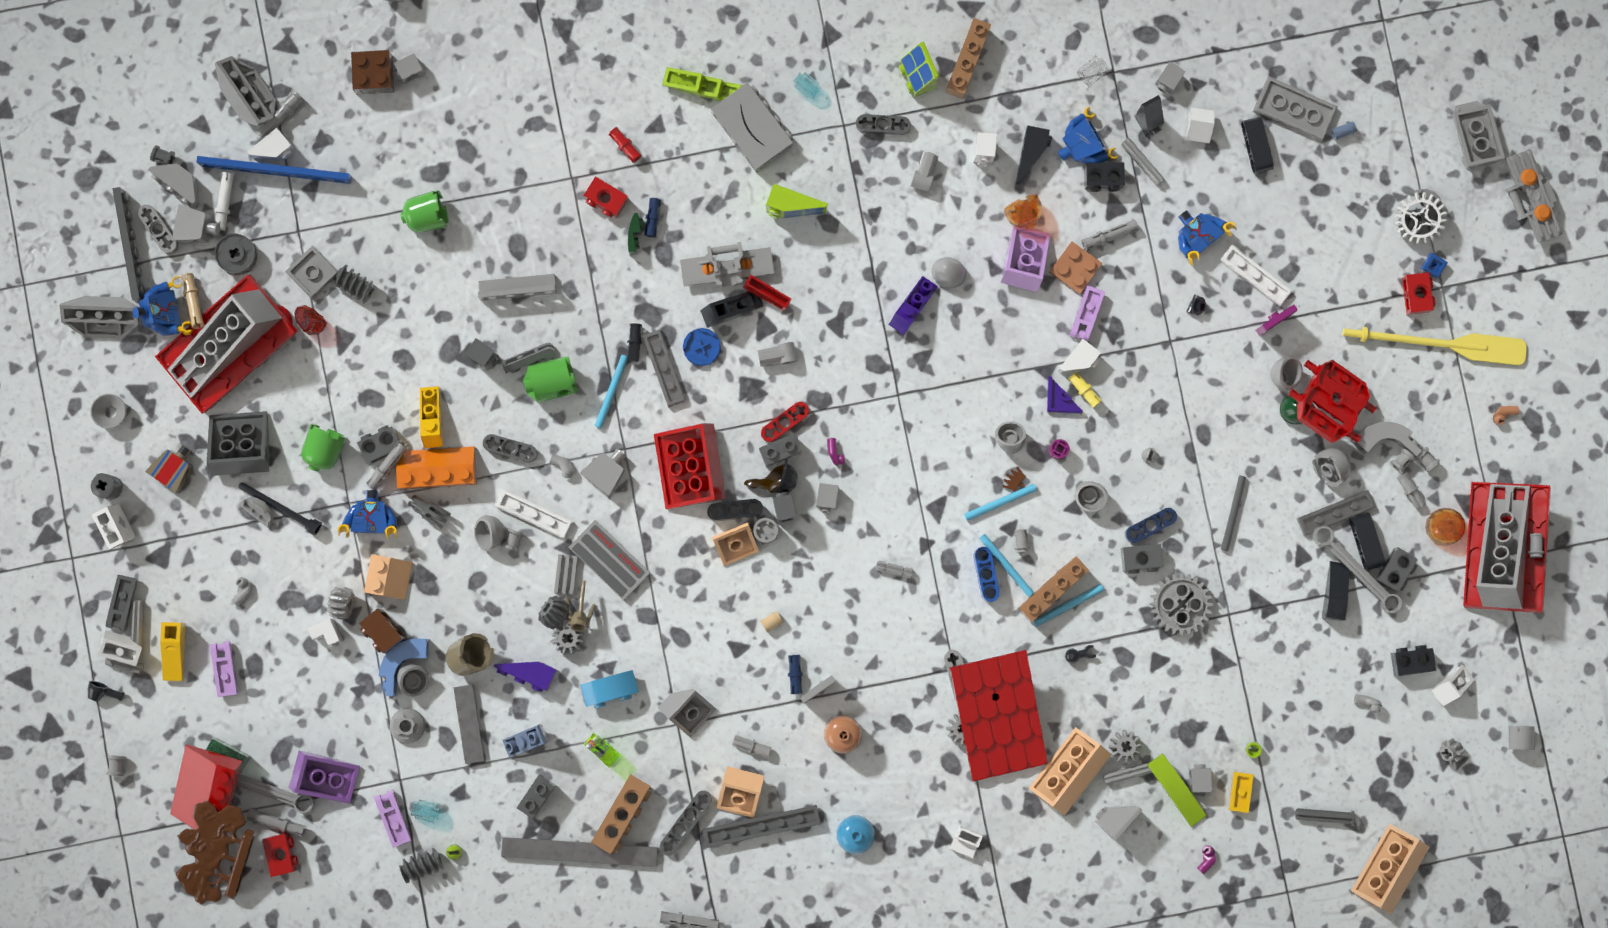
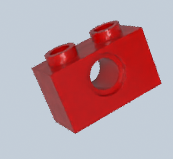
(597, 190)
(1413, 303)
(275, 864)

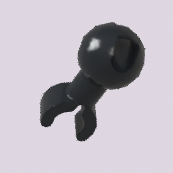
(1075, 655)

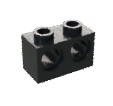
(1103, 170)
(1413, 665)

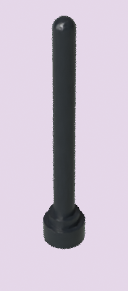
(312, 526)

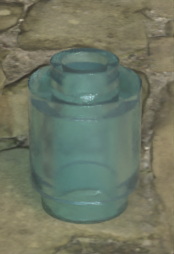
(807, 85)
(425, 811)

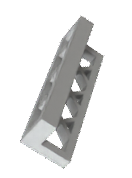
(517, 287)

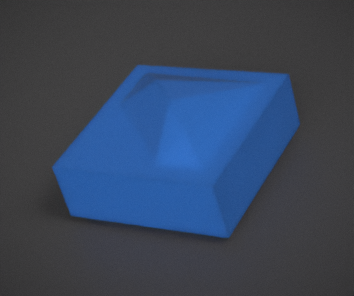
(1434, 265)

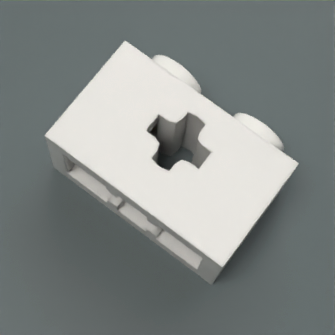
(984, 148)
(113, 526)

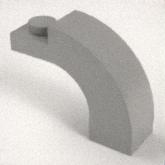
(1386, 431)

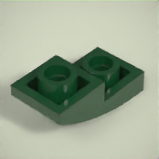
(634, 229)

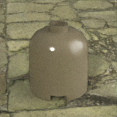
(469, 655)

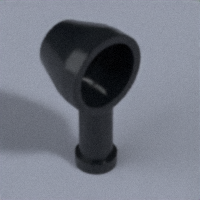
(97, 690)

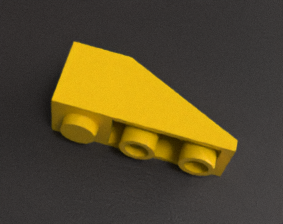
(431, 417)
(172, 650)

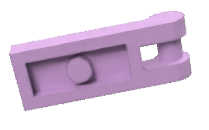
(1087, 312)
(224, 669)
(393, 819)

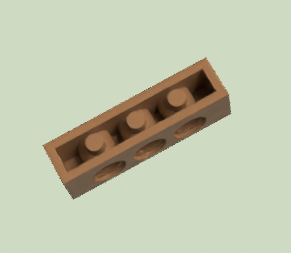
(968, 58)
(1053, 589)
(601, 838)

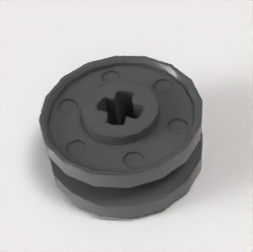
(240, 244)

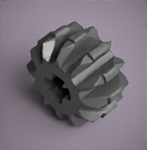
(553, 612)

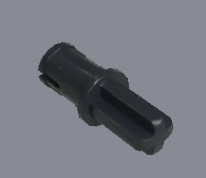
(634, 342)

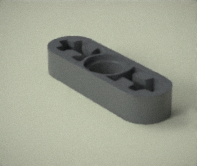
(877, 130)
(497, 439)

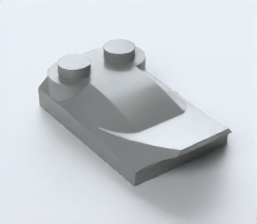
(1477, 135)

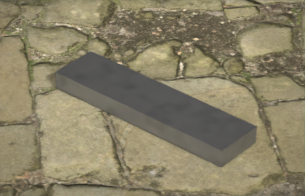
(664, 368)
(1336, 512)
(469, 724)

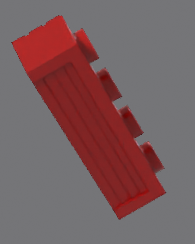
(767, 292)

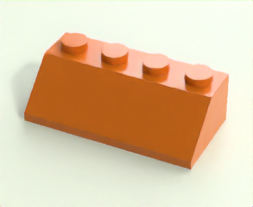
(436, 468)

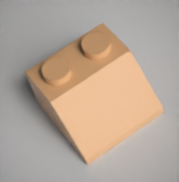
(388, 577)
(740, 792)

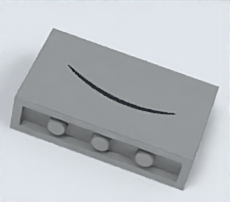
(752, 126)

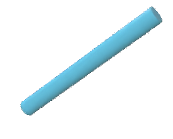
(611, 391)
(1000, 502)
(1006, 565)
(1068, 605)

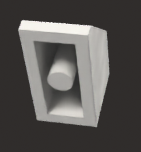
(272, 147)
(1081, 358)
(119, 648)
(1453, 685)

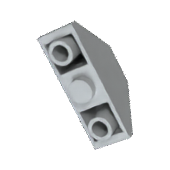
(178, 181)

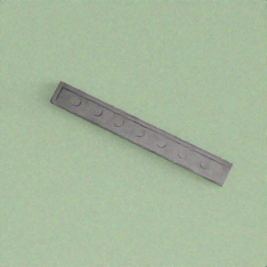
(577, 852)

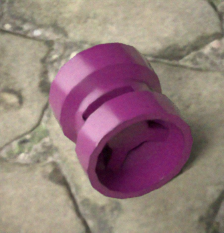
(1059, 449)

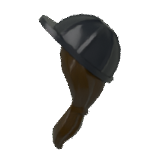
(779, 480)

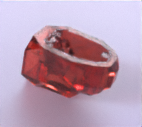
(309, 320)

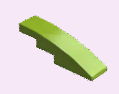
(698, 84)
(1176, 790)

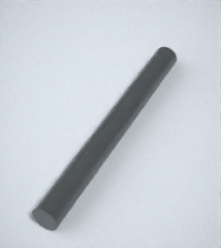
(1233, 513)

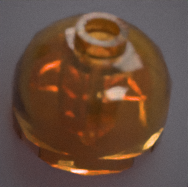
(1024, 212)
(1445, 526)

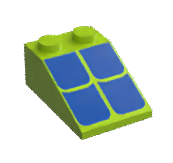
(919, 70)
(789, 203)

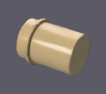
(771, 621)

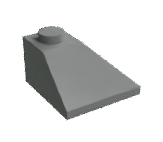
(687, 710)
(1116, 819)

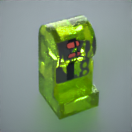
(602, 749)

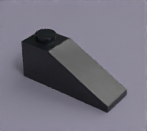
(1150, 116)
(1034, 145)
(730, 308)
(1336, 592)

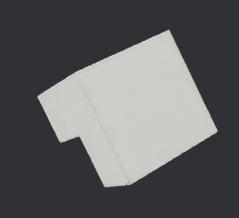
(1200, 125)
(328, 630)
(966, 841)

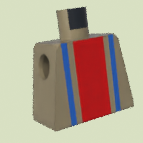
(172, 468)

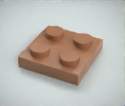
(1075, 267)

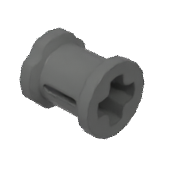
(162, 156)

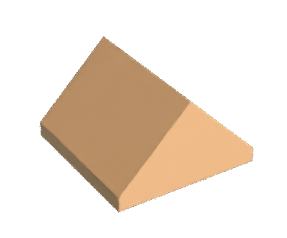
(735, 544)

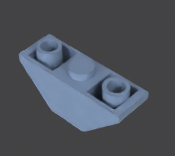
(525, 740)

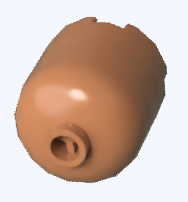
(834, 729)

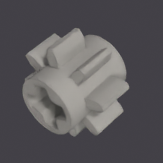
(1451, 751)

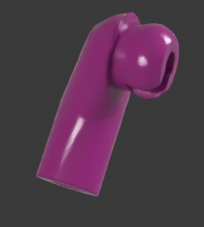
(832, 451)
(1208, 859)

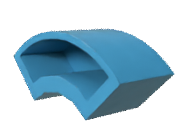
(609, 688)

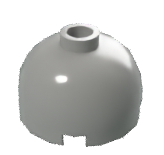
(1333, 466)

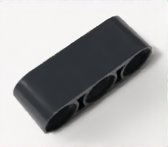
(1257, 145)
(744, 512)
(1367, 541)

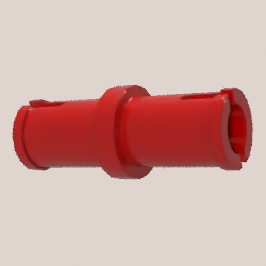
(625, 144)

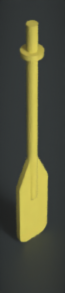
(1472, 346)

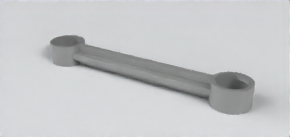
(1357, 569)
(274, 792)

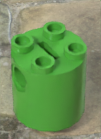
(550, 380)

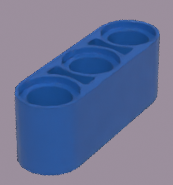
(980, 566)

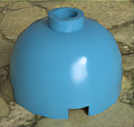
(855, 834)

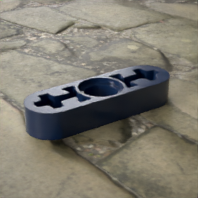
(1140, 536)

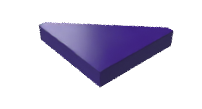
(1059, 401)

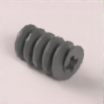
(353, 284)
(106, 486)
(421, 866)

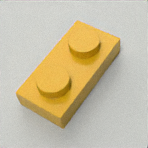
(1240, 792)

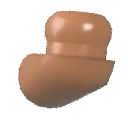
(1502, 413)

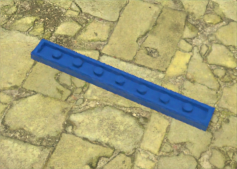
(277, 170)

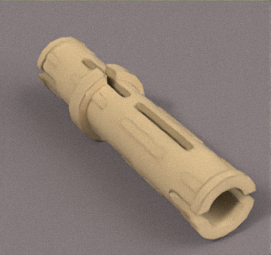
(191, 294)

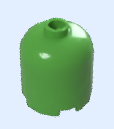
(425, 212)
(322, 448)

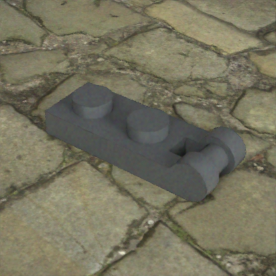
(528, 358)
(121, 602)

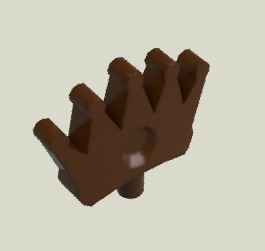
(1015, 480)

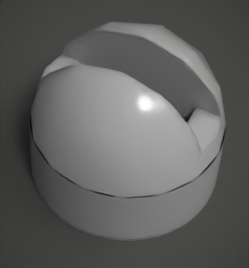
(1145, 454)

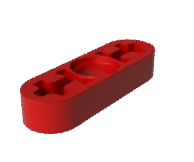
(793, 409)

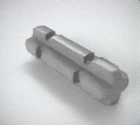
(894, 569)
(136, 669)

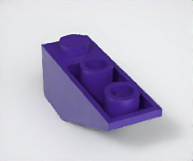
(913, 305)
(535, 673)

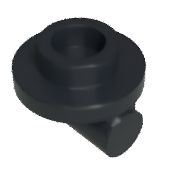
(1197, 305)

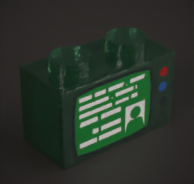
(221, 747)

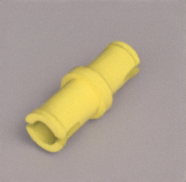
(1085, 389)

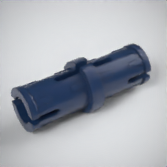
(652, 217)
(795, 674)

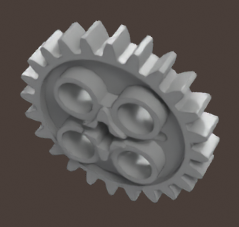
(1168, 591)

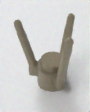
(579, 620)

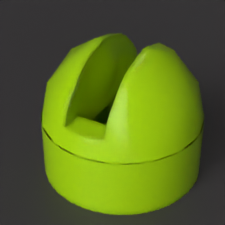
(1252, 753)
(454, 847)

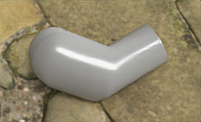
(565, 465)
(244, 591)
(1368, 701)

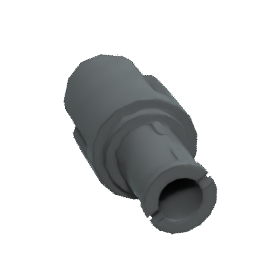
(427, 510)

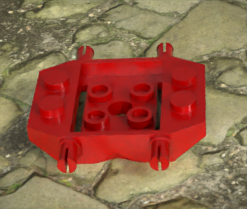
(1327, 381)

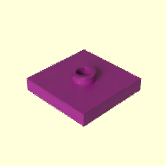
(1275, 319)

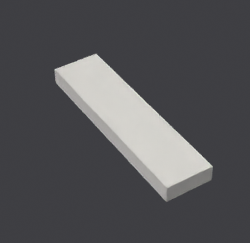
(1256, 275)
(534, 514)

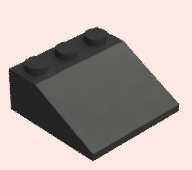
(238, 443)

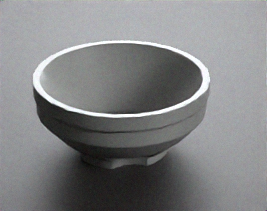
(99, 409)
(417, 725)

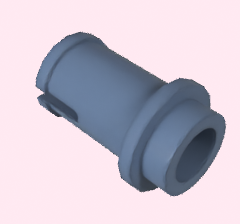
(1344, 130)

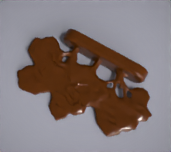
(210, 847)

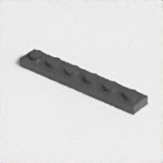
(130, 251)
(761, 826)

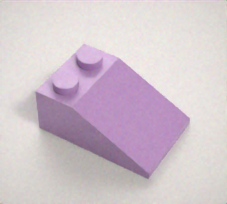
(1025, 258)

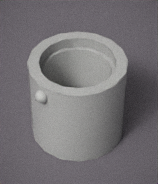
(765, 530)
(1522, 737)

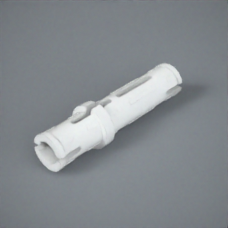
(224, 200)

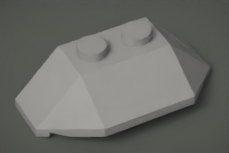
(245, 91)
(99, 316)

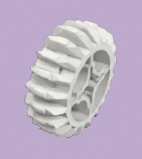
(1414, 233)

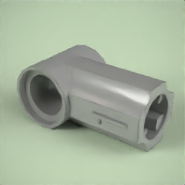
(924, 175)
(782, 354)

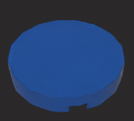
(701, 347)

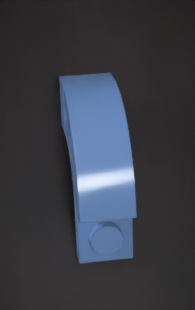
(396, 657)

